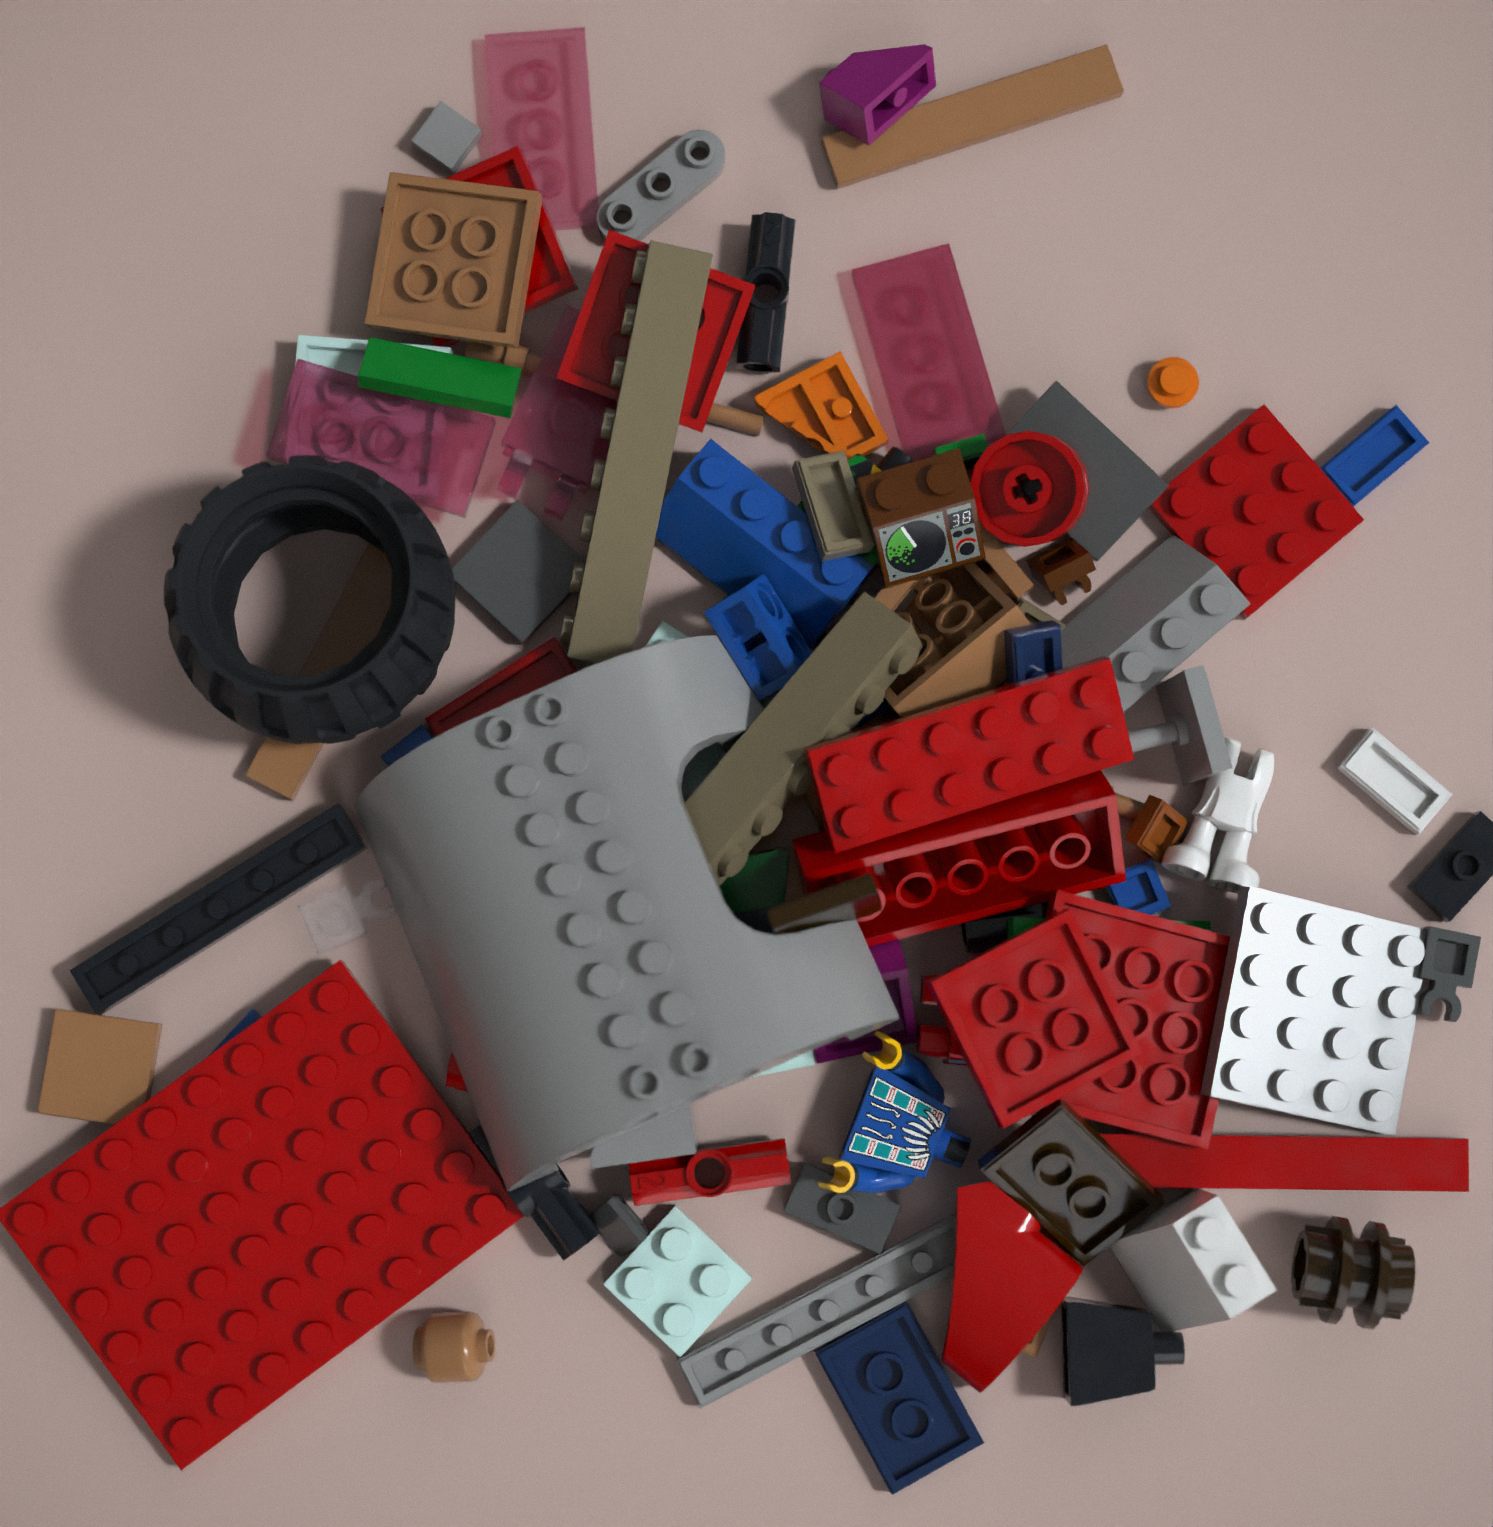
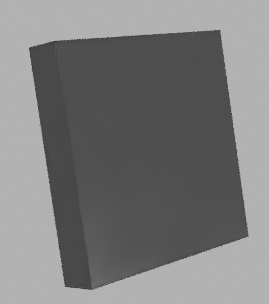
(518, 571)

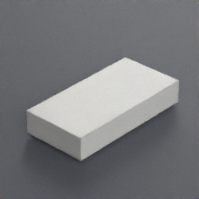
(1394, 781)

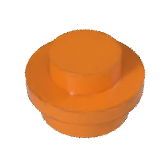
(1173, 382)

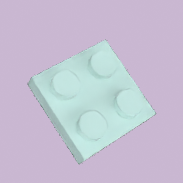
(678, 1281)

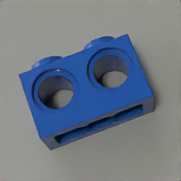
(759, 636)

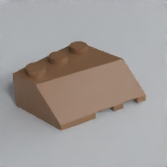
(969, 654)

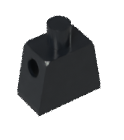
(1112, 1350)

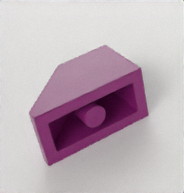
(876, 89)

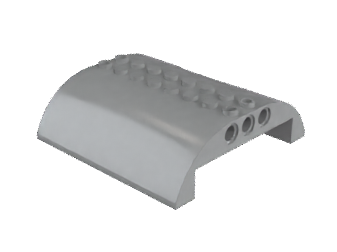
(580, 917)

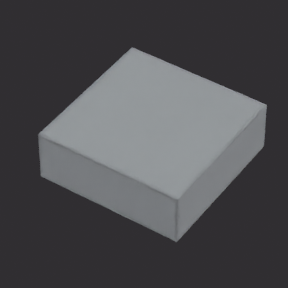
(447, 137)

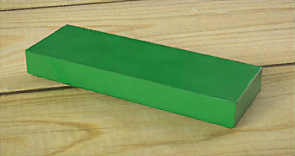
(439, 377)

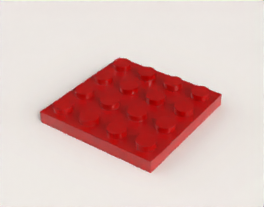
(1169, 992)

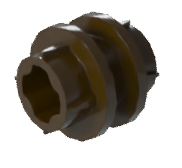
(1344, 1271)

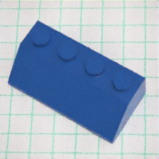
(741, 527)

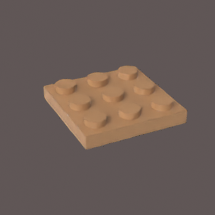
(454, 259)

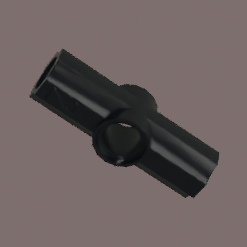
(767, 264)
(550, 1206)

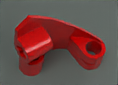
(1002, 1283)

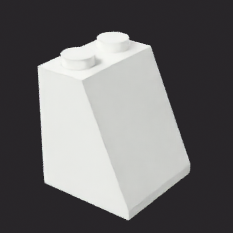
(1192, 1263)

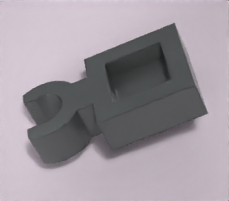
(1447, 963)

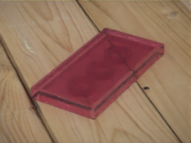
(545, 108)
(927, 351)
(412, 443)

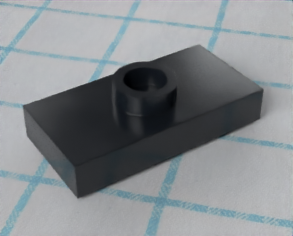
(1457, 869)

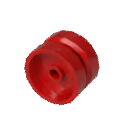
(999, 483)

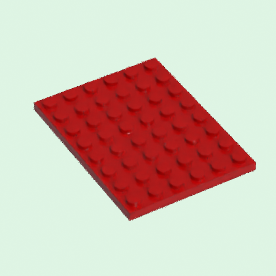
(260, 1214)

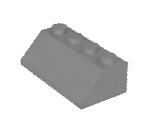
(1153, 618)

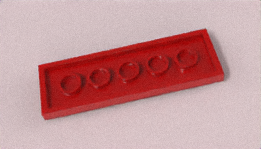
(969, 754)

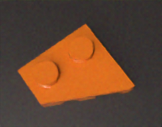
(825, 409)

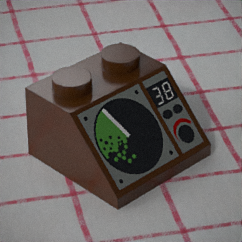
(922, 518)

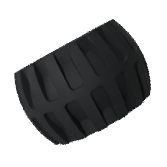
(259, 514)

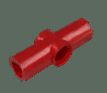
(745, 1166)

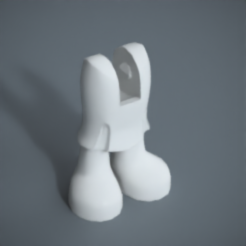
(1232, 807)

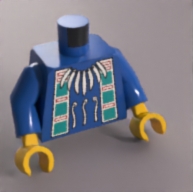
(895, 1127)

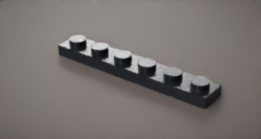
(218, 909)

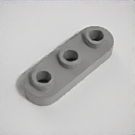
(686, 180)

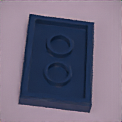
(898, 1397)

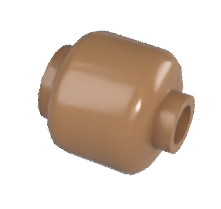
(453, 1347)

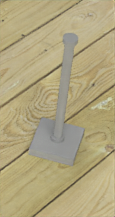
(1190, 727)

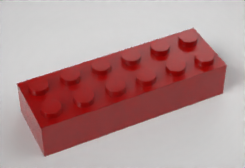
(979, 859)

